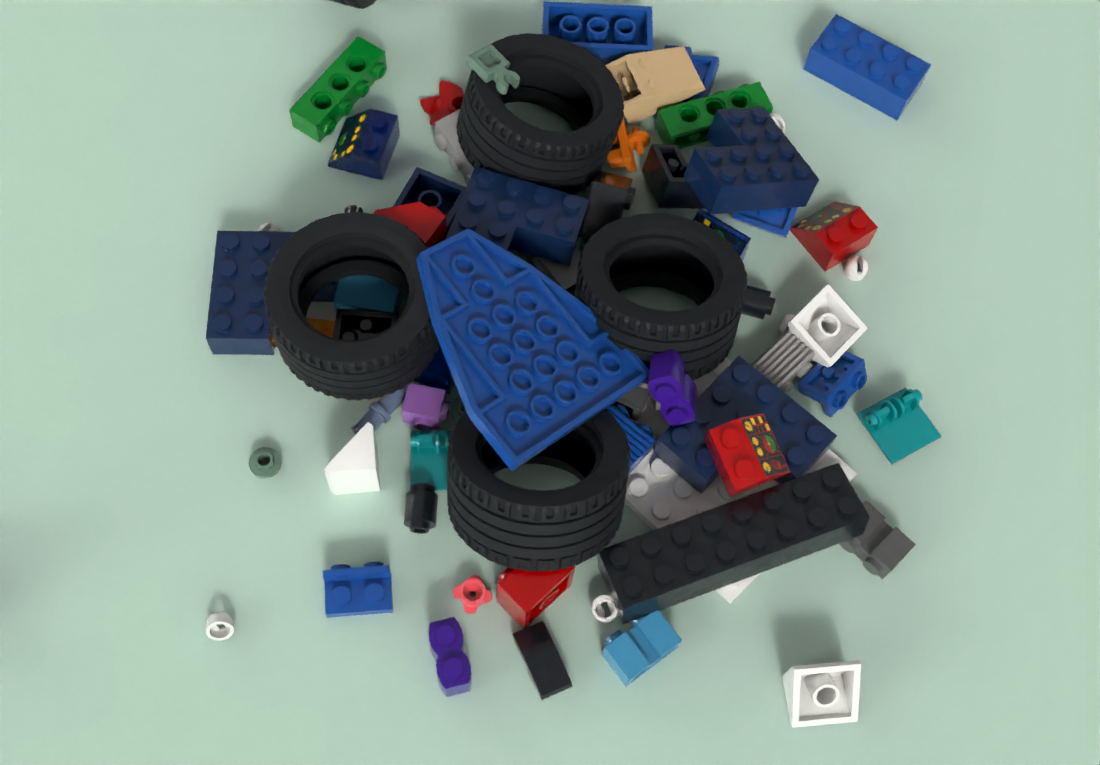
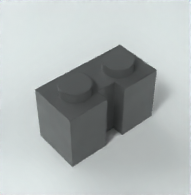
(880, 545)

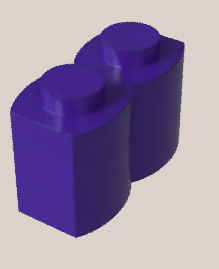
(672, 387)
(451, 661)

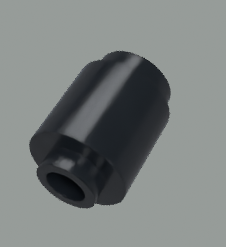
(757, 302)
(421, 508)

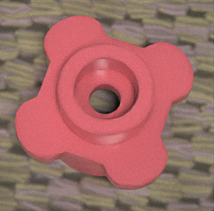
(473, 584)

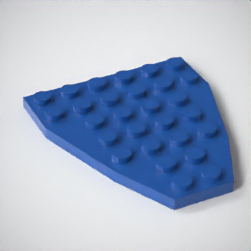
(519, 346)

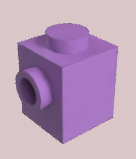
(425, 407)

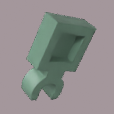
(493, 66)

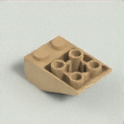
(654, 81)

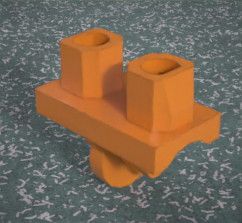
(628, 142)

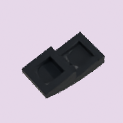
(542, 660)

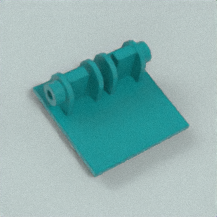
(899, 424)
(429, 457)

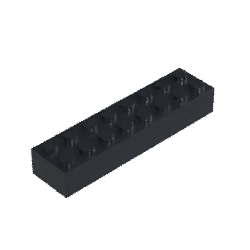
(731, 542)

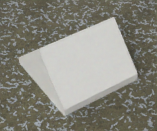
(827, 326)
(356, 465)
(823, 693)

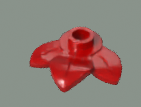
(446, 103)

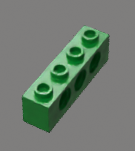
(338, 89)
(690, 121)

